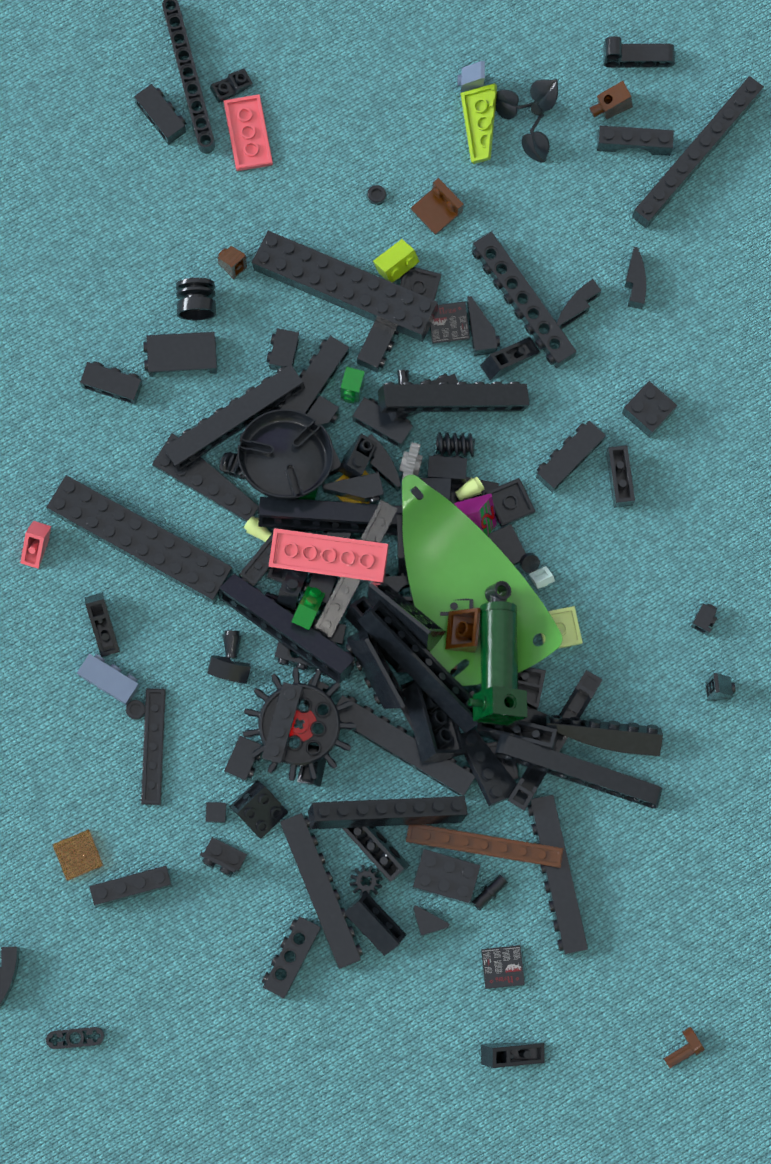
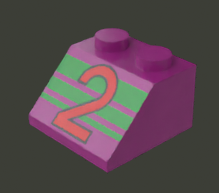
(480, 511)

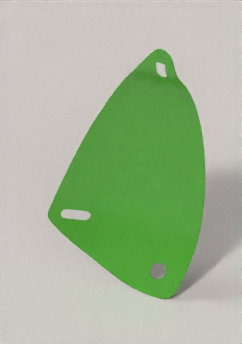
(456, 560)

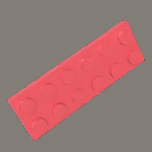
(328, 555)

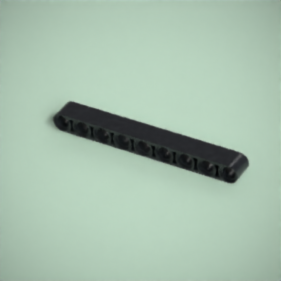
(188, 83)
(578, 771)

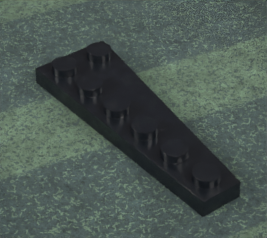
(209, 483)

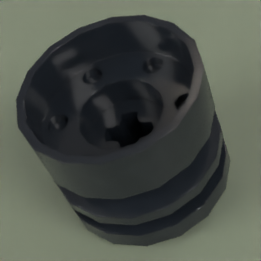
(196, 299)

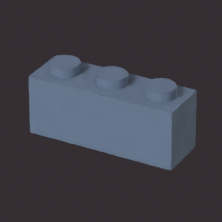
(108, 678)

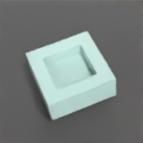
(542, 577)

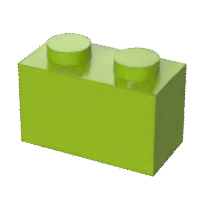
(396, 261)

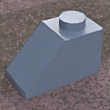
(472, 76)

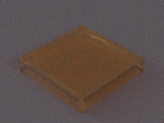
(78, 855)

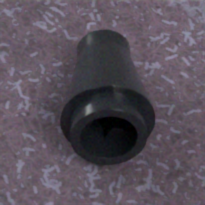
(231, 643)

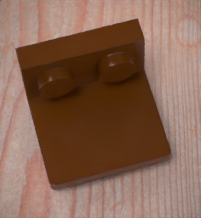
(438, 207)

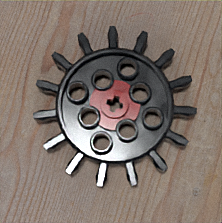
(311, 717)

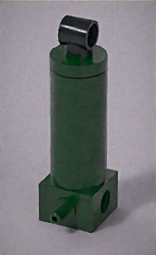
(499, 698)

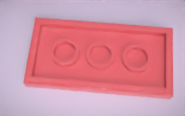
(248, 132)

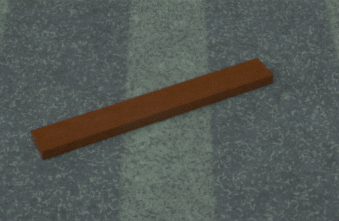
(485, 845)

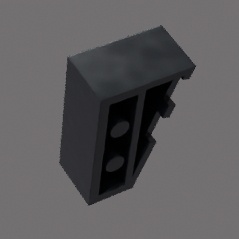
(532, 681)

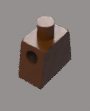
(612, 101)

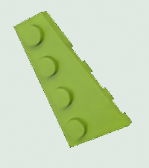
(479, 121)

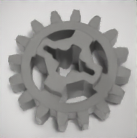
(411, 461)

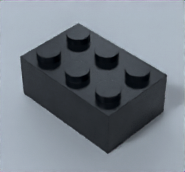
(446, 877)

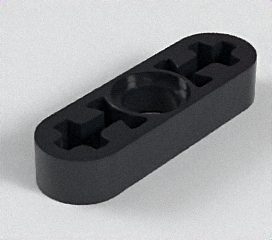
(60, 1045)

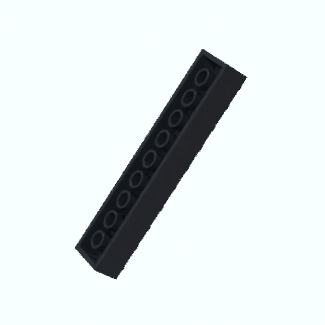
(345, 286)
(139, 539)

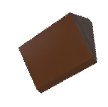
(463, 630)

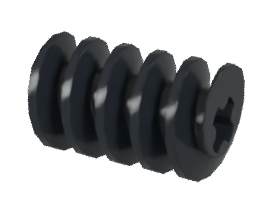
(455, 444)

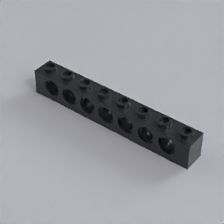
(490, 244)

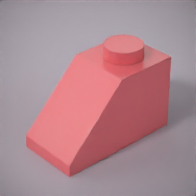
(35, 544)

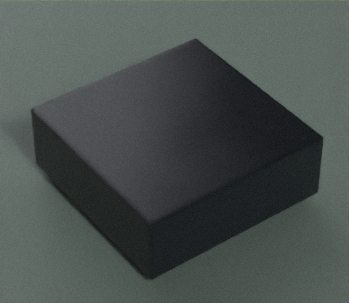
(216, 812)

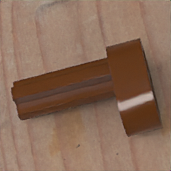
(693, 1046)

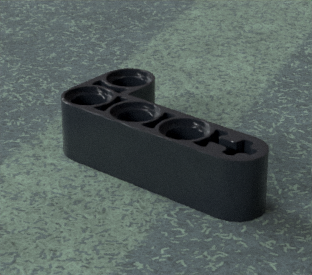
(636, 55)

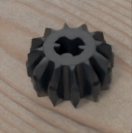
(230, 465)
(366, 874)

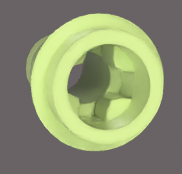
(470, 488)
(258, 532)

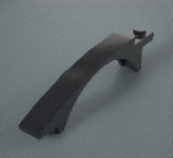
(573, 708)

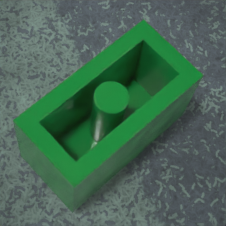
(352, 385)
(308, 607)

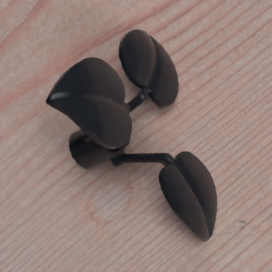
(545, 96)

